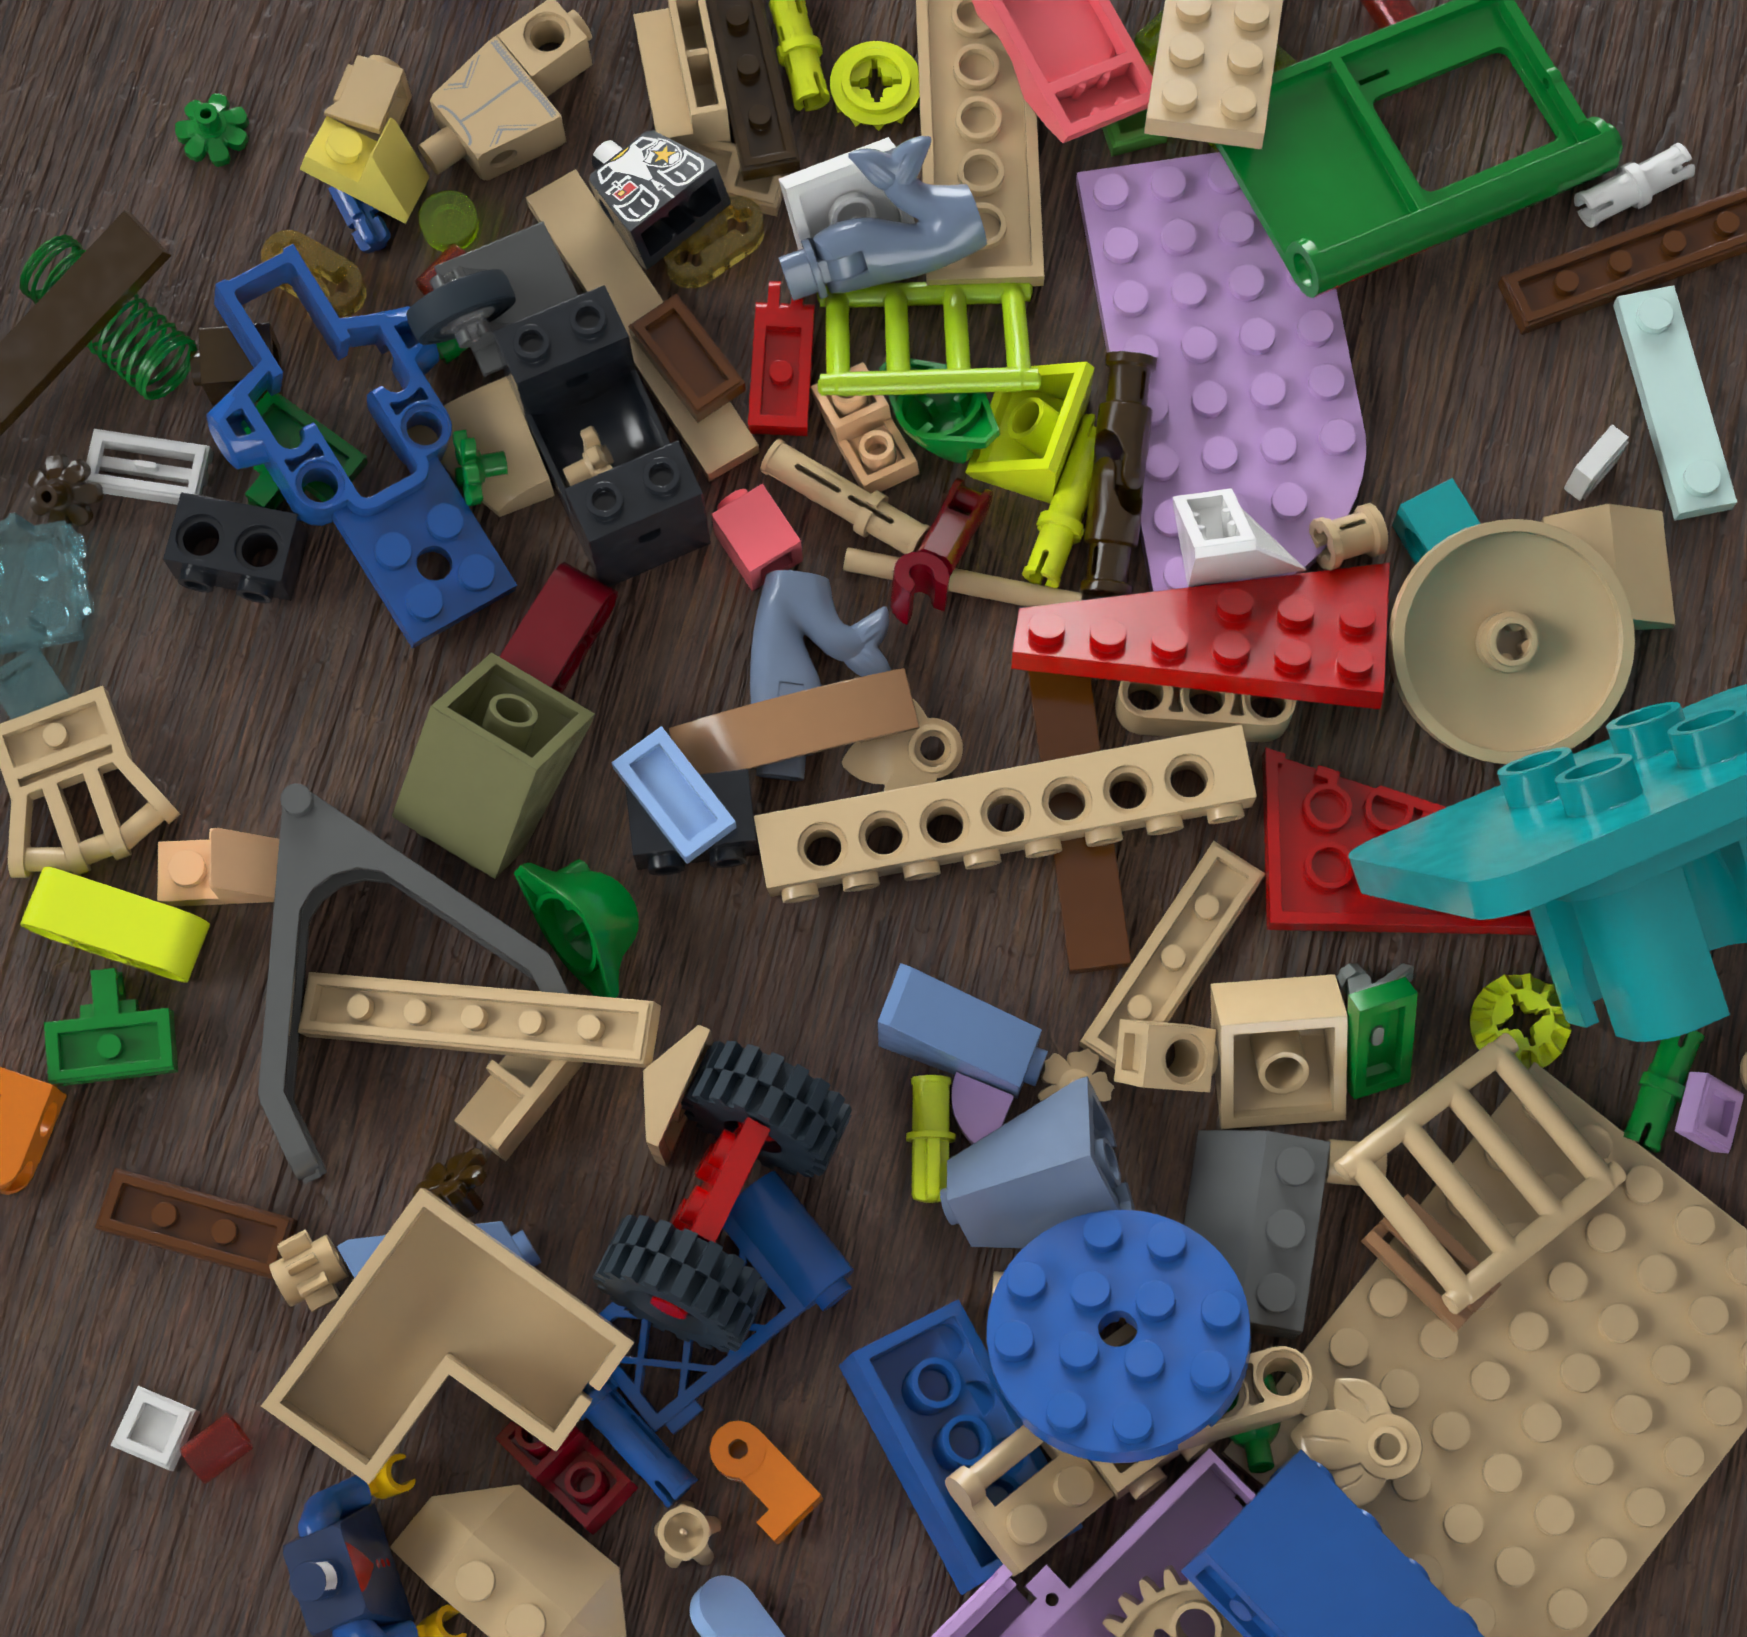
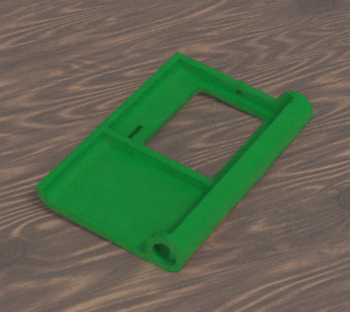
(1335, 180)

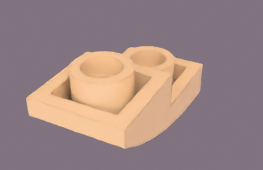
(867, 438)

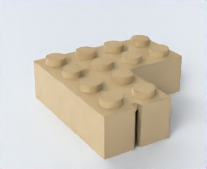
(435, 1306)

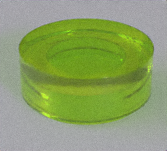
(448, 219)

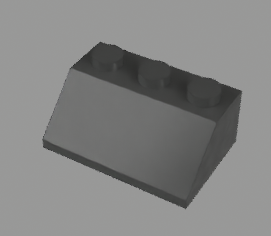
(1261, 1209)

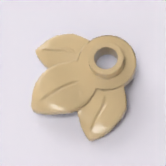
(898, 758)
(1348, 1438)

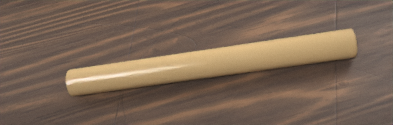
(965, 581)

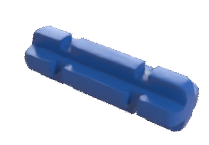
(370, 231)

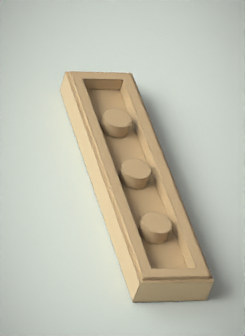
(1177, 948)

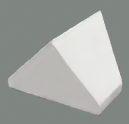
(1224, 541)

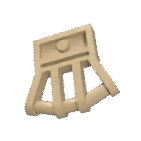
(62, 748)

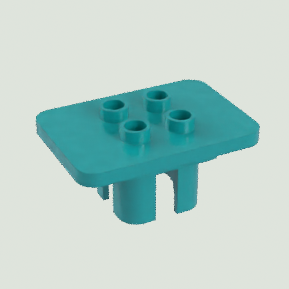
(1614, 852)

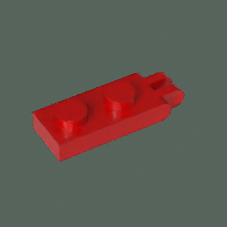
(781, 365)

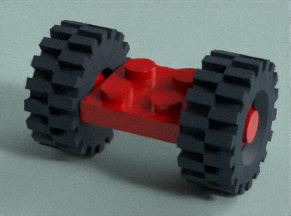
(675, 1268)

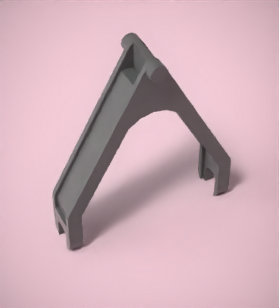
(315, 859)

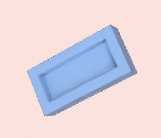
(674, 795)

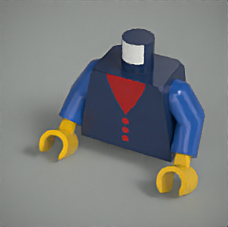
(346, 1568)

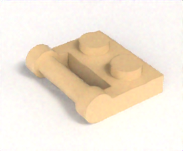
(1035, 1512)

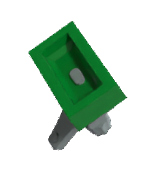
(1378, 1028)

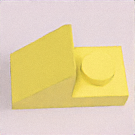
(375, 172)

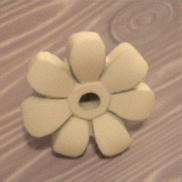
(595, 458)

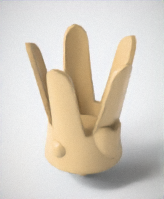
(685, 1534)

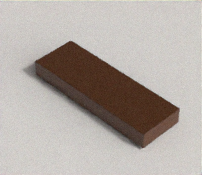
(193, 1223)

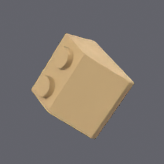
(1280, 1051)

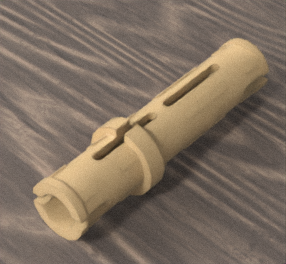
(865, 510)

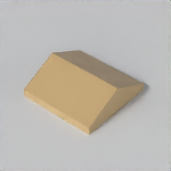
(1636, 551)
(664, 1089)

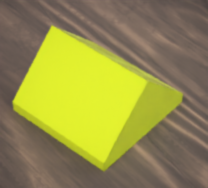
(1035, 432)

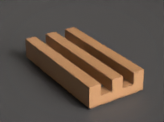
(1411, 1278)

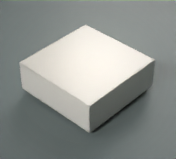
(1596, 463)
(155, 1428)

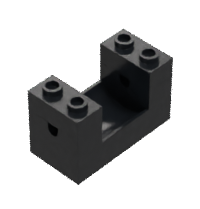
(578, 372)

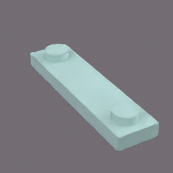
(1674, 403)

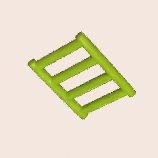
(959, 375)

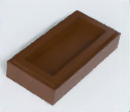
(687, 358)

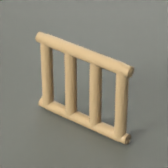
(1507, 1250)

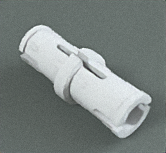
(1634, 185)

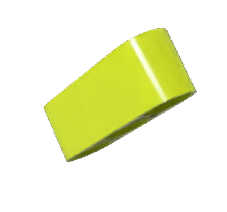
(115, 924)

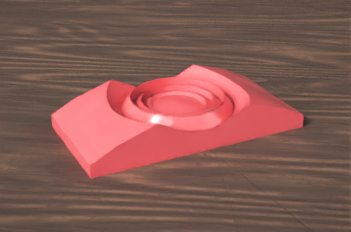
(1071, 61)

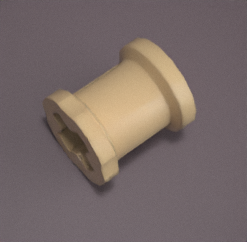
(1349, 536)

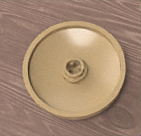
(1511, 640)

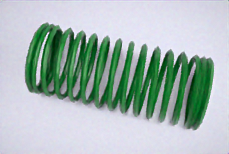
(150, 358)

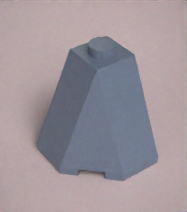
(1036, 1172)

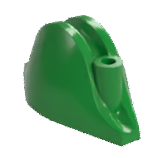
(945, 423)
(584, 919)

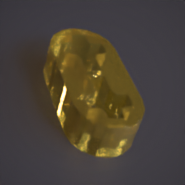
(719, 249)
(321, 263)

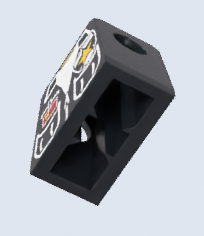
(656, 193)

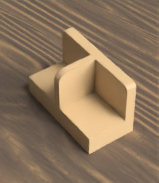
(514, 1100)

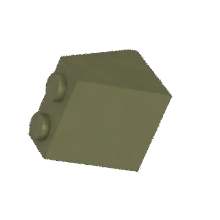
(490, 763)

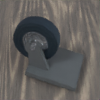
(490, 292)

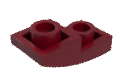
(574, 1474)

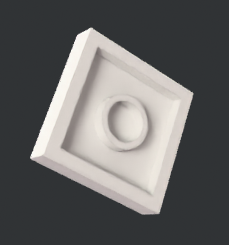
(836, 193)

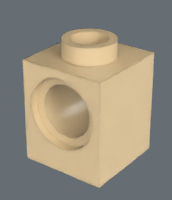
(547, 25)
(1143, 1055)

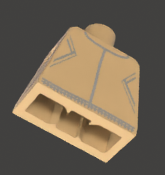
(491, 116)

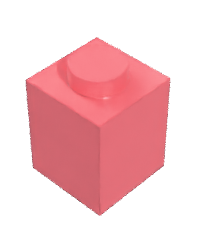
(756, 535)

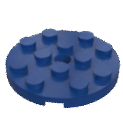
(1130, 1397)

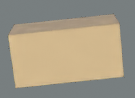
(683, 73)

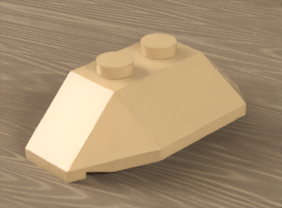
(513, 1566)

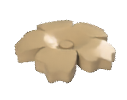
(1078, 1065)

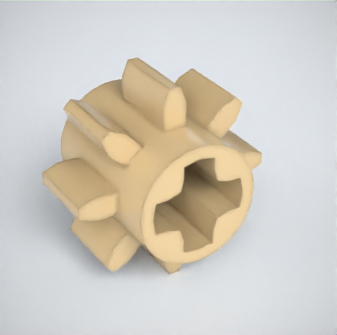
(308, 1270)

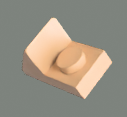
(218, 871)

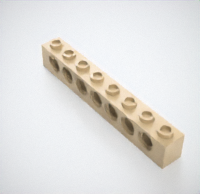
(1215, 755)

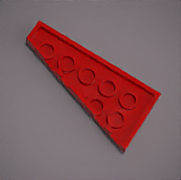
(1263, 637)
(1308, 833)

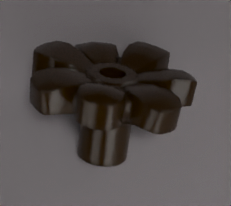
(64, 490)
(456, 1182)

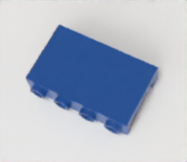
(1318, 1567)

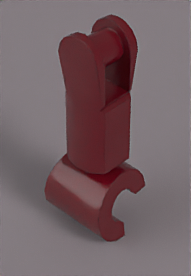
(940, 551)

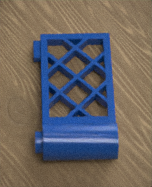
(793, 1260)

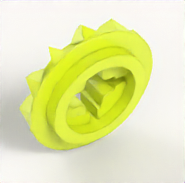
(854, 72)
(1534, 996)

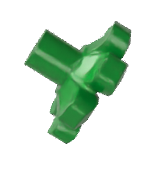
(212, 130)
(475, 466)

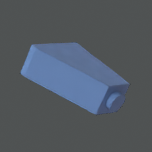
(958, 1033)

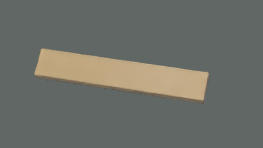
(601, 258)
(480, 1019)

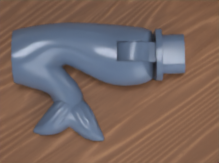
(881, 251)
(780, 665)

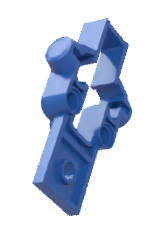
(398, 522)

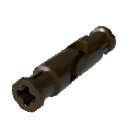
(1121, 427)

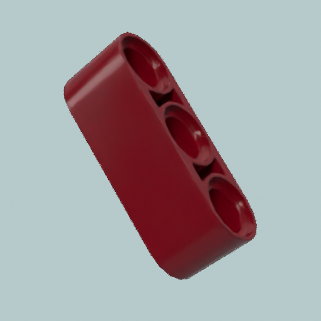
(560, 626)

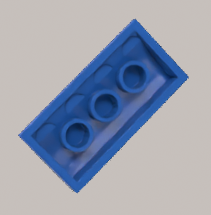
(932, 1412)

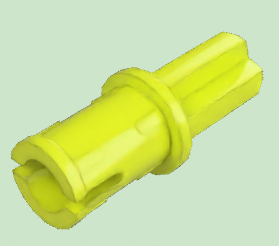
(930, 1136)

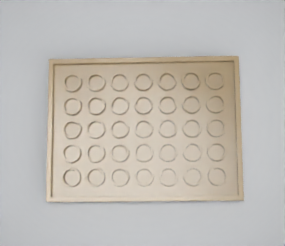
(1569, 1402)

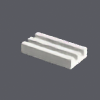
(196, 477)

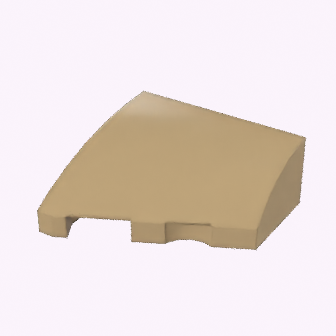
(497, 424)

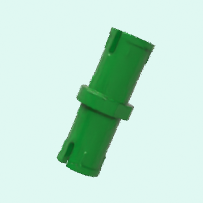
(1662, 1089)

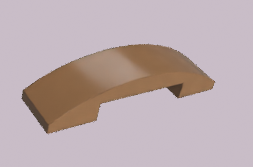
(799, 723)

